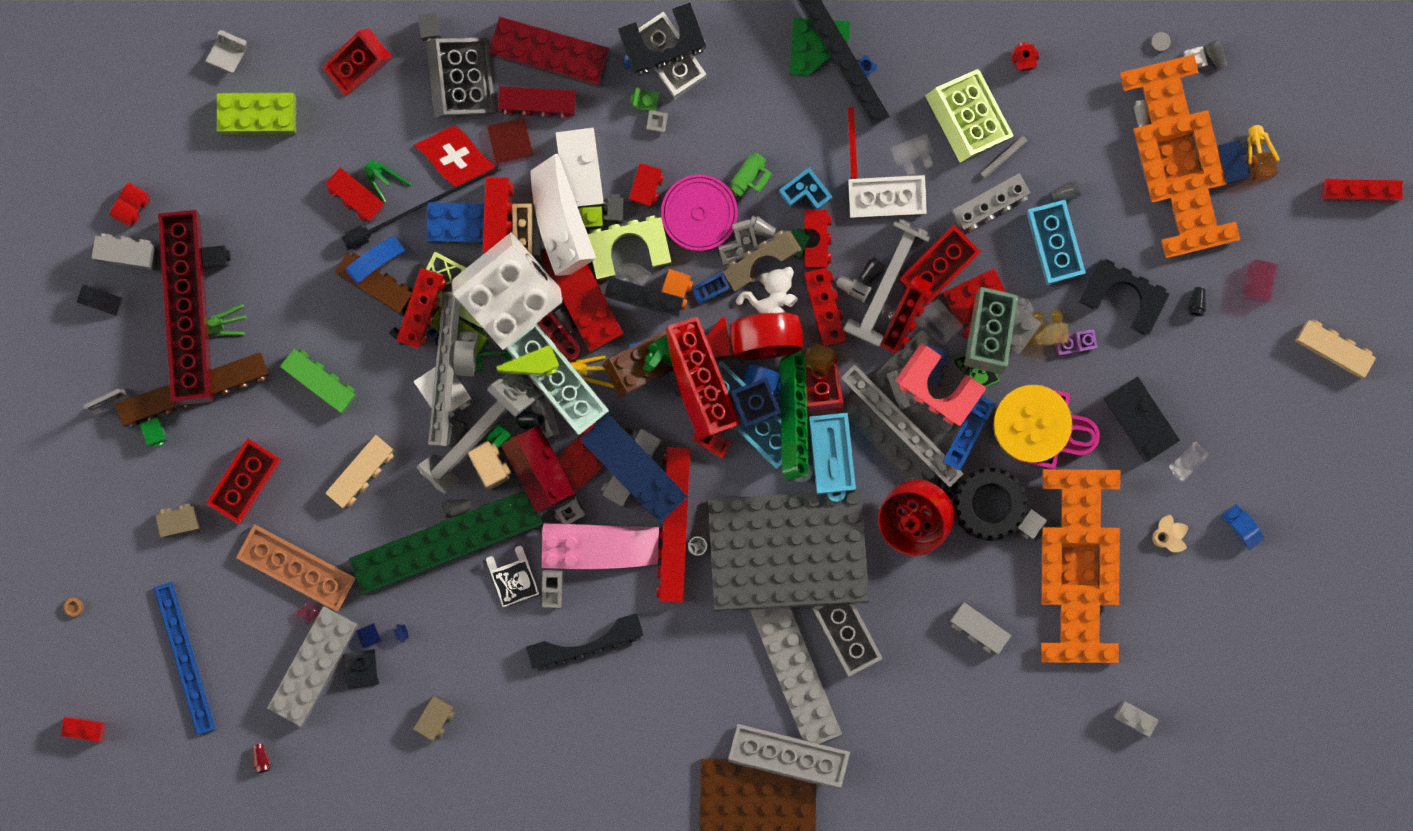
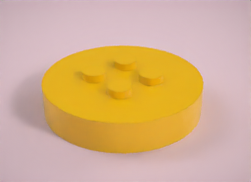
(1032, 423)

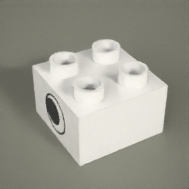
(506, 291)

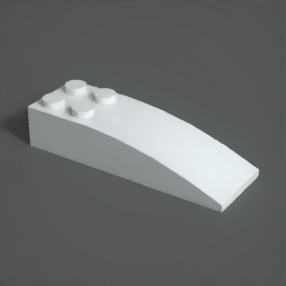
(559, 219)

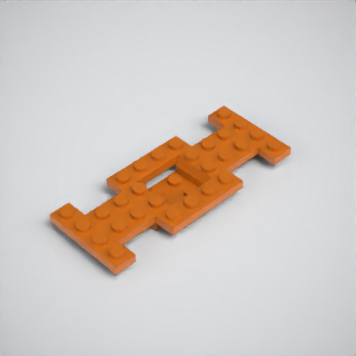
(1171, 156)
(1072, 563)

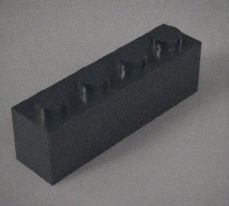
(644, 297)

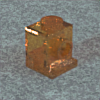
(1263, 166)

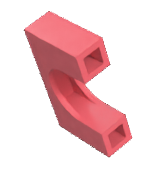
(914, 380)

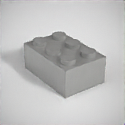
(125, 252)

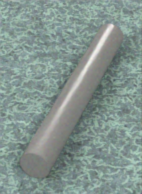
(1003, 157)

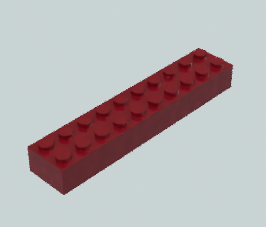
(185, 307)

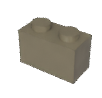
(177, 521)
(434, 718)

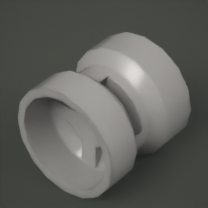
(697, 546)

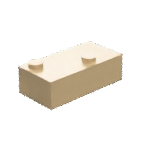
(489, 465)

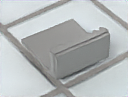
(227, 52)

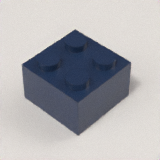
(755, 402)

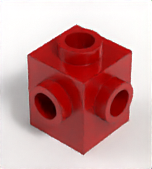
(1021, 62)

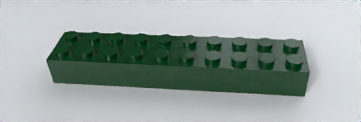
(445, 542)

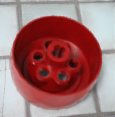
(766, 336)
(913, 536)

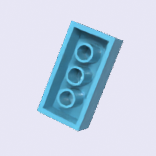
(1055, 242)

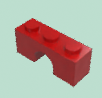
(817, 222)

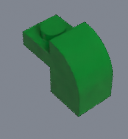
(658, 351)

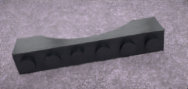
(546, 653)

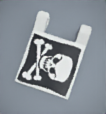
(513, 581)

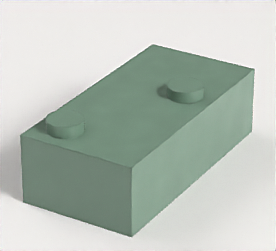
(991, 330)

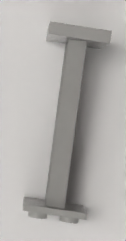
(864, 329)
(514, 395)

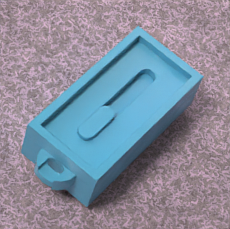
(832, 455)

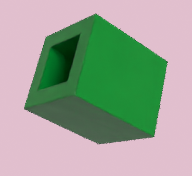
(154, 432)

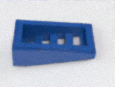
(709, 282)

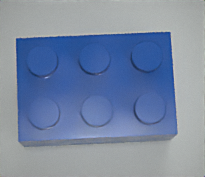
(455, 223)

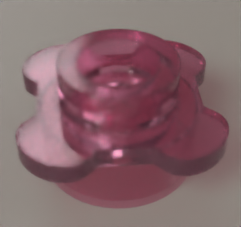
(303, 612)

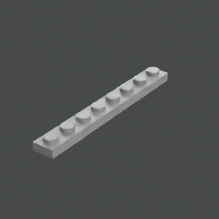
(444, 370)
(900, 424)

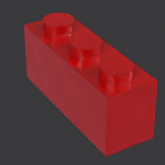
(354, 195)

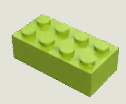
(256, 113)

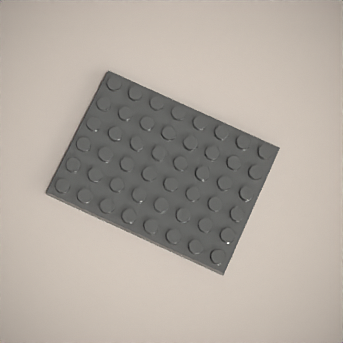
(787, 551)

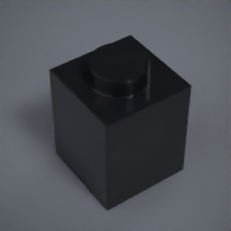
(215, 256)

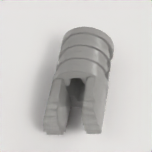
(854, 288)

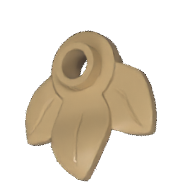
(1173, 534)

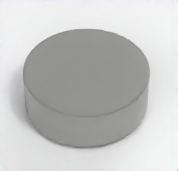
(1160, 42)

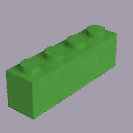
(318, 381)

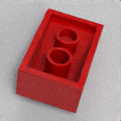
(357, 61)
(823, 392)

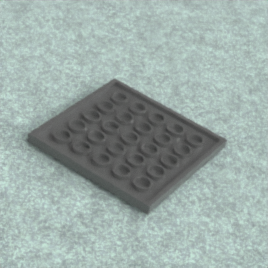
(933, 426)

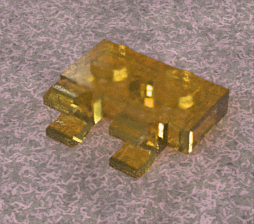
(1050, 334)

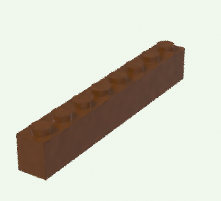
(224, 378)

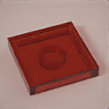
(510, 140)

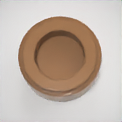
(73, 607)

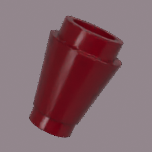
(261, 761)

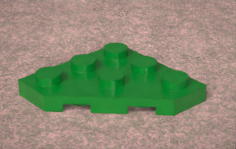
(806, 48)

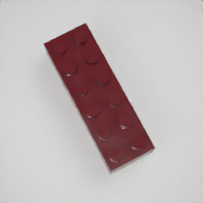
(549, 52)

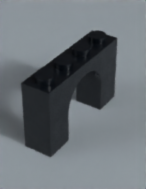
(643, 58)
(1151, 297)

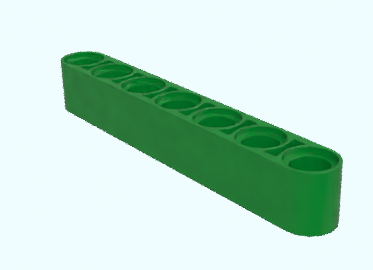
(794, 416)

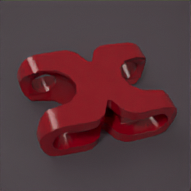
(560, 337)

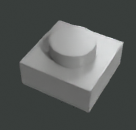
(657, 121)

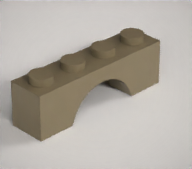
(742, 273)

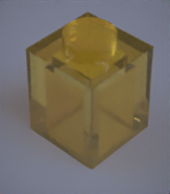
(820, 358)

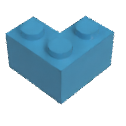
(806, 186)

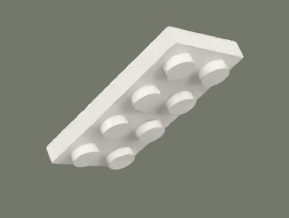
(887, 196)

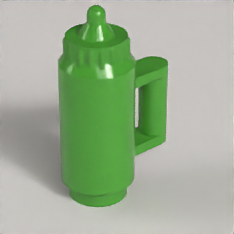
(747, 175)

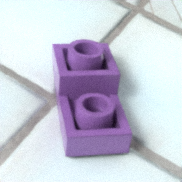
(1078, 342)

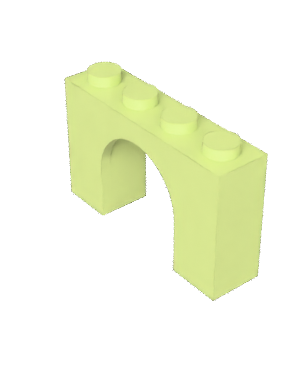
(649, 231)

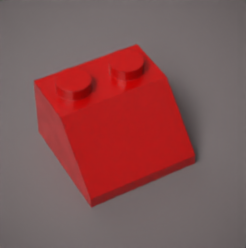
(719, 340)

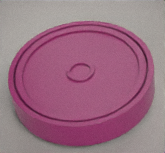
(699, 213)

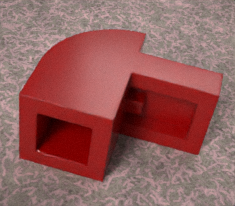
(715, 444)

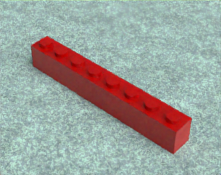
(674, 530)

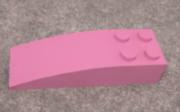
(598, 546)

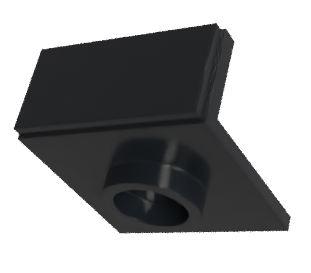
(361, 668)

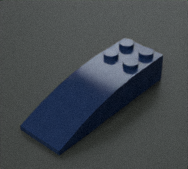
(633, 468)

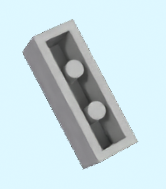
(979, 629)

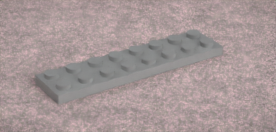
(796, 674)

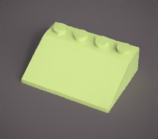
(969, 115)

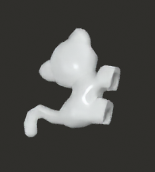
(777, 284)

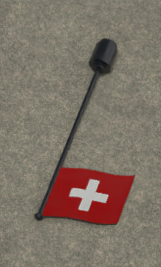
(453, 158)

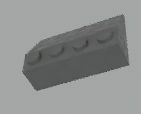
(460, 77)

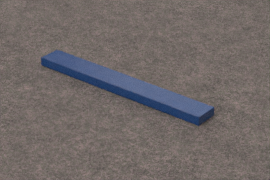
(184, 658)

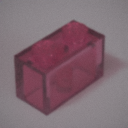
(1260, 281)

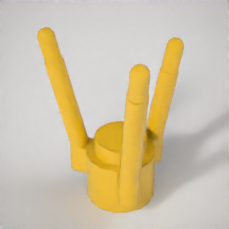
(1257, 137)
(582, 369)

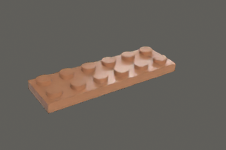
(296, 568)

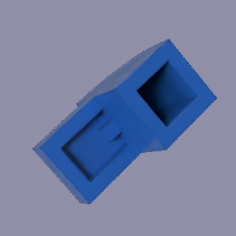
(755, 373)
(1244, 526)

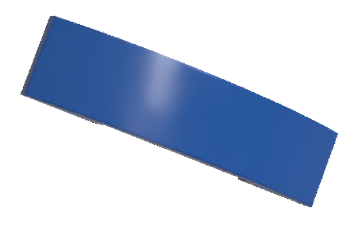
(374, 259)
(968, 433)

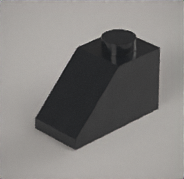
(99, 300)

